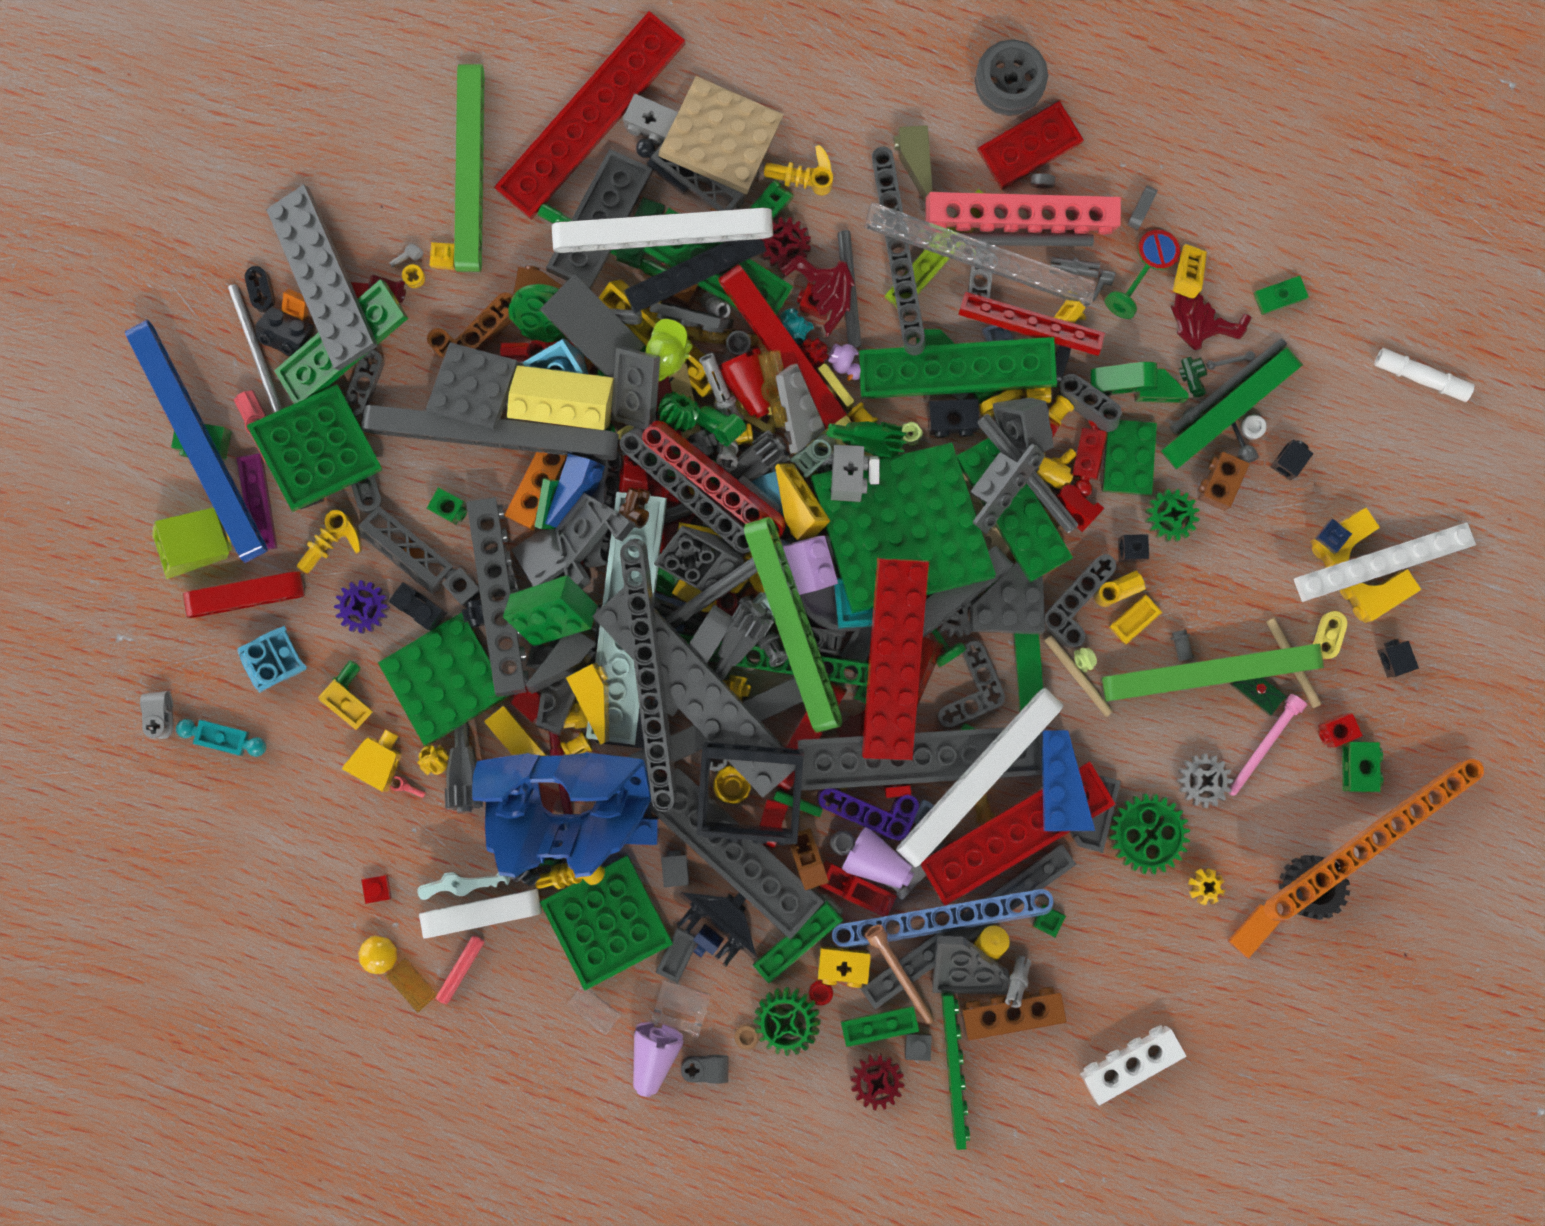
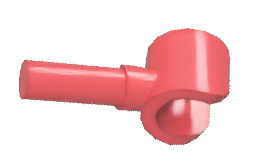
(406, 787)

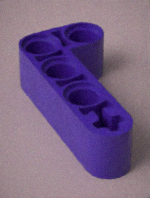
(864, 809)

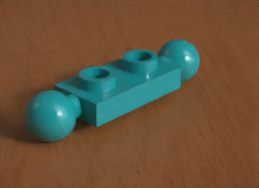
(221, 737)

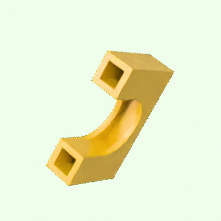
(1367, 600)

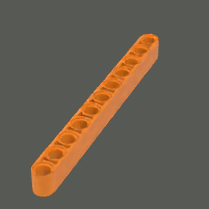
(1364, 840)

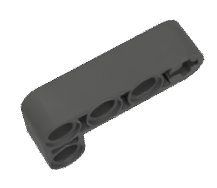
(1081, 597)

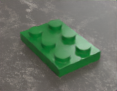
(1130, 458)

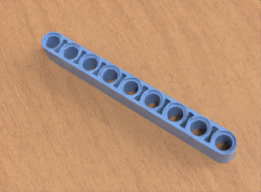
(955, 922)

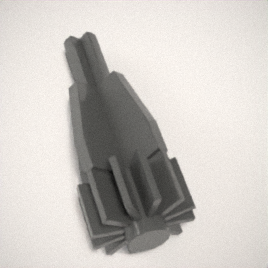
(761, 457)
(748, 627)
(460, 774)

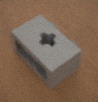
(644, 110)
(845, 460)

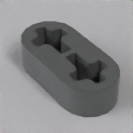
(1142, 207)

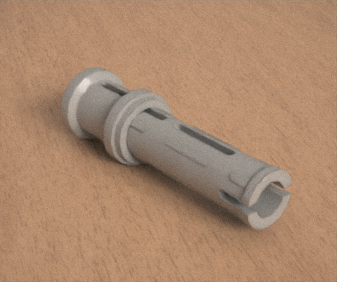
(727, 400)

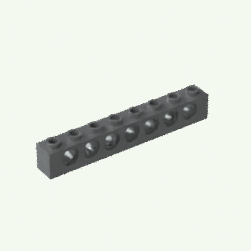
(478, 513)

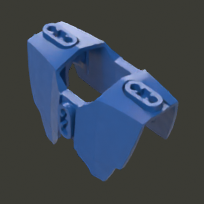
(526, 833)

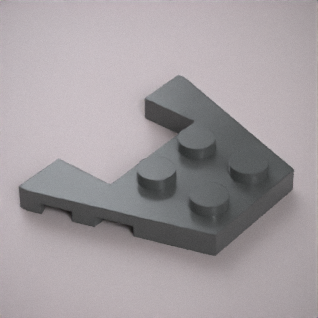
(583, 529)

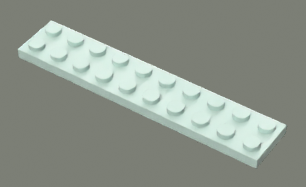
(616, 662)

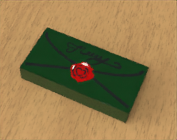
(1260, 693)

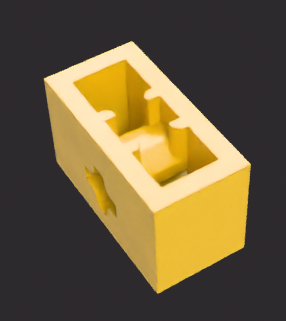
(833, 957)

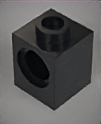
(1292, 459)
(1133, 548)
(1397, 658)

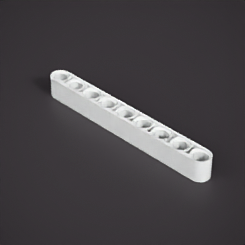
(662, 230)
(979, 777)

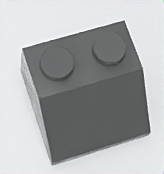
(1025, 423)

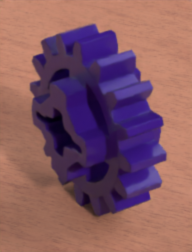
(352, 609)

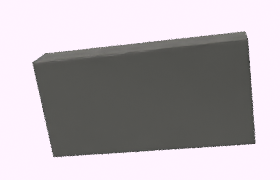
(677, 955)

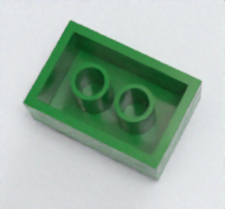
(550, 611)

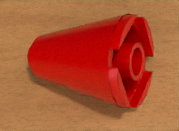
(745, 380)

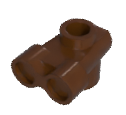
(634, 506)

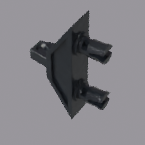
(726, 916)

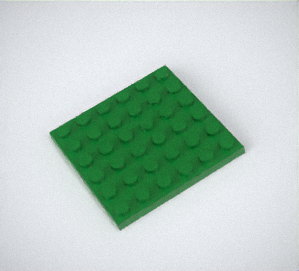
(911, 515)

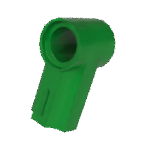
(723, 427)

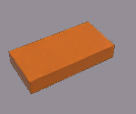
(1253, 932)

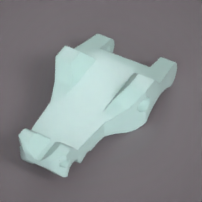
(458, 885)

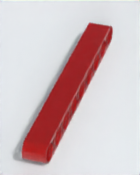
(776, 337)

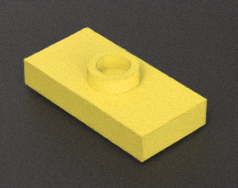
(835, 387)

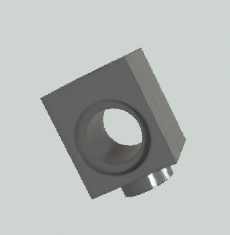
(469, 594)
(675, 869)

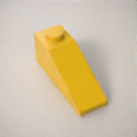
(799, 504)
(593, 696)

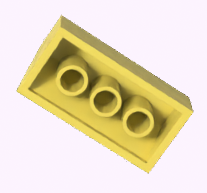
(561, 397)

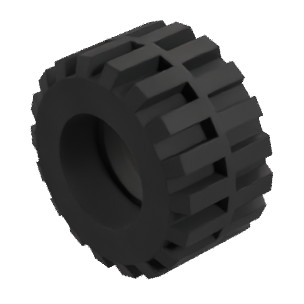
(1329, 901)

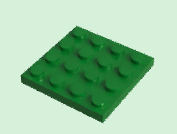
(314, 448)
(442, 679)
(606, 924)

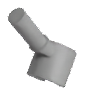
(411, 251)

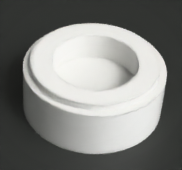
(1253, 427)

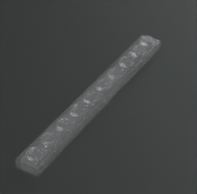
(979, 254)

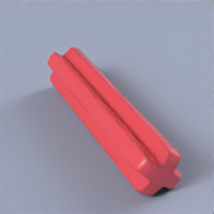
(460, 969)

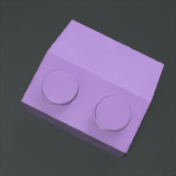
(811, 564)

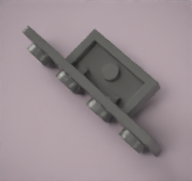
(1002, 483)

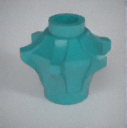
(796, 325)

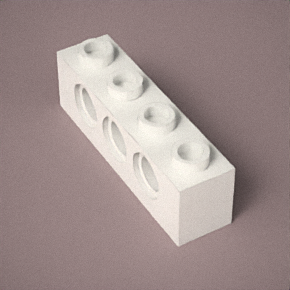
(1168, 1053)

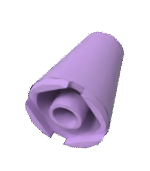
(877, 861)
(653, 1056)

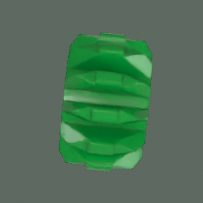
(678, 411)

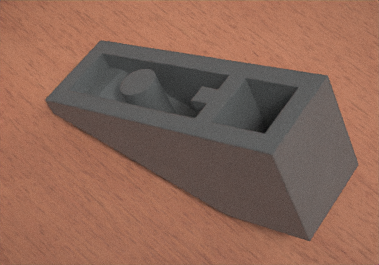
(565, 659)

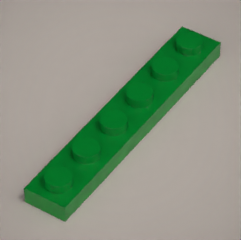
(956, 1081)

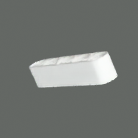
(480, 913)

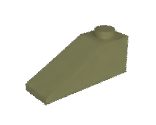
(914, 155)

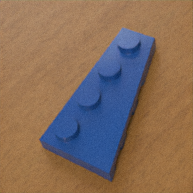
(1063, 791)

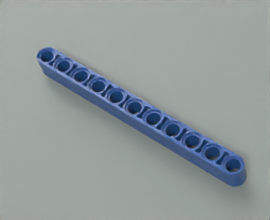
(196, 441)

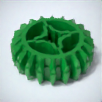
(795, 1027)

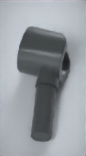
(1106, 277)

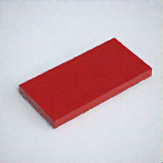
(1030, 145)

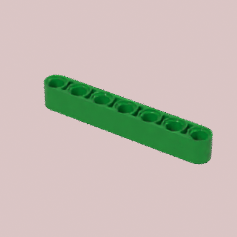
(1231, 408)

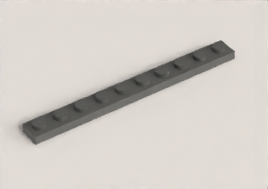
(922, 957)

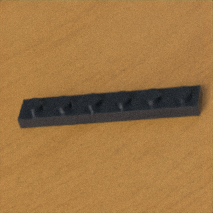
(691, 272)

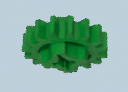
(1173, 525)

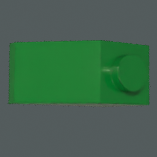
(1167, 390)

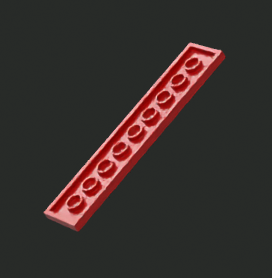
(589, 115)

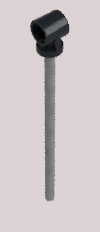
(257, 355)

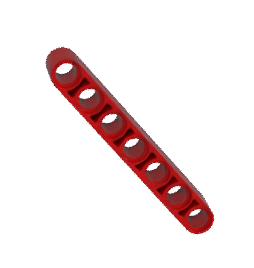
(709, 469)

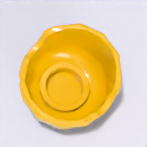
(731, 786)
(377, 954)

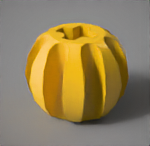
(1213, 883)

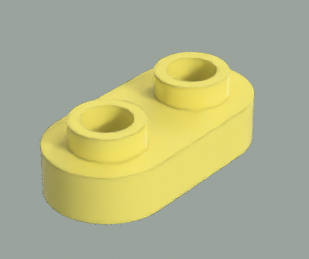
(1331, 636)

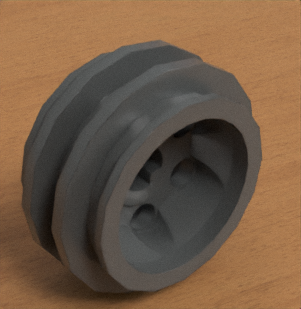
(1003, 97)

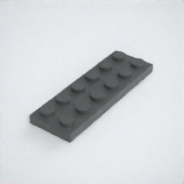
(609, 196)

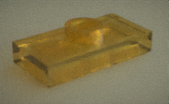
(411, 985)

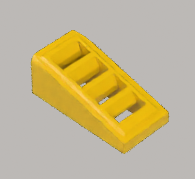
(1187, 285)

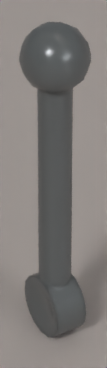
(1249, 356)

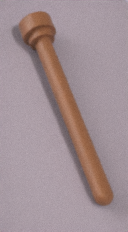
(878, 937)

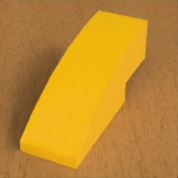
(512, 733)

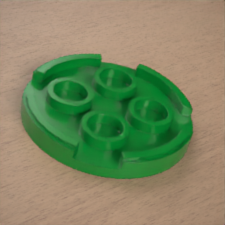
(528, 318)

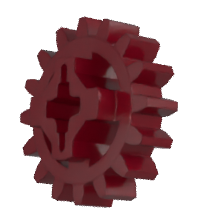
(793, 246)
(867, 1076)

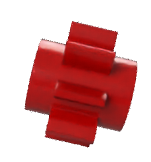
(815, 352)

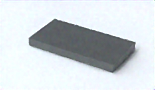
(589, 324)

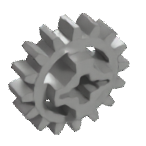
(1197, 788)

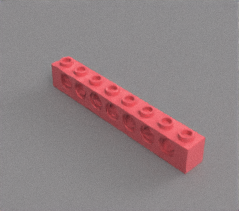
(1107, 209)

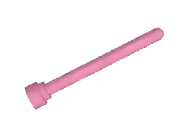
(1293, 706)

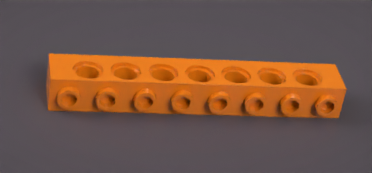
(528, 487)

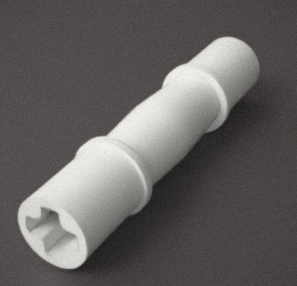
(1424, 374)

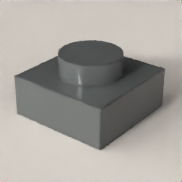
(918, 1047)

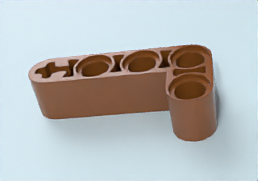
(476, 328)

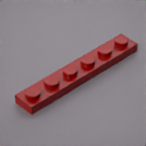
(1031, 323)

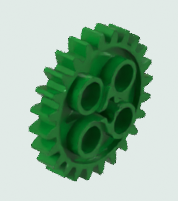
(1165, 848)

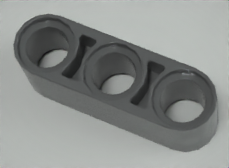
(1086, 392)

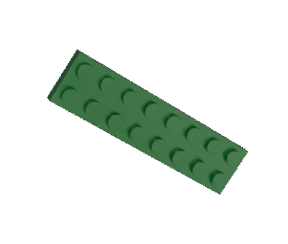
(958, 368)

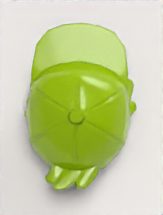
(671, 344)

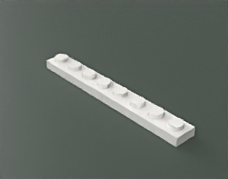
(1384, 562)

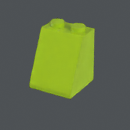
(190, 541)

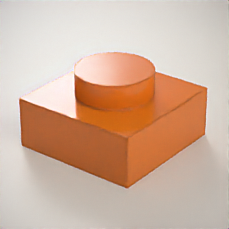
(294, 304)

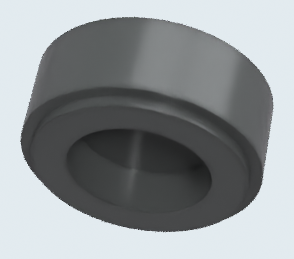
(1043, 181)

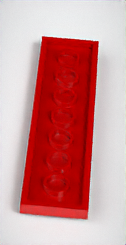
(895, 659)
(1003, 841)

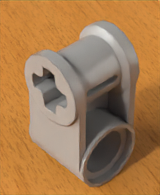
(156, 712)

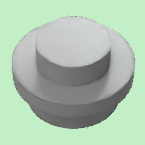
(842, 842)

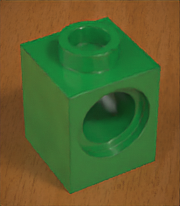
(438, 502)

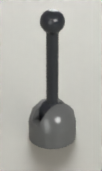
(1246, 452)

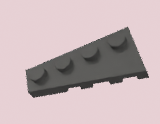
(555, 702)

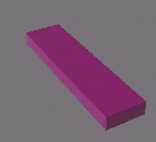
(256, 495)

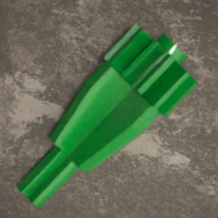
(877, 439)

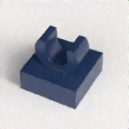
(1333, 536)
(707, 940)

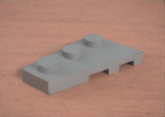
(801, 411)

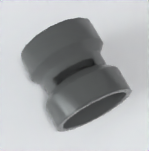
(740, 341)

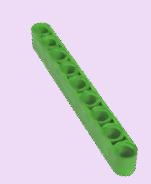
(469, 168)
(793, 624)
(1212, 672)

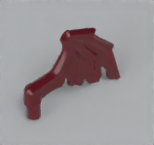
(831, 288)
(1198, 323)

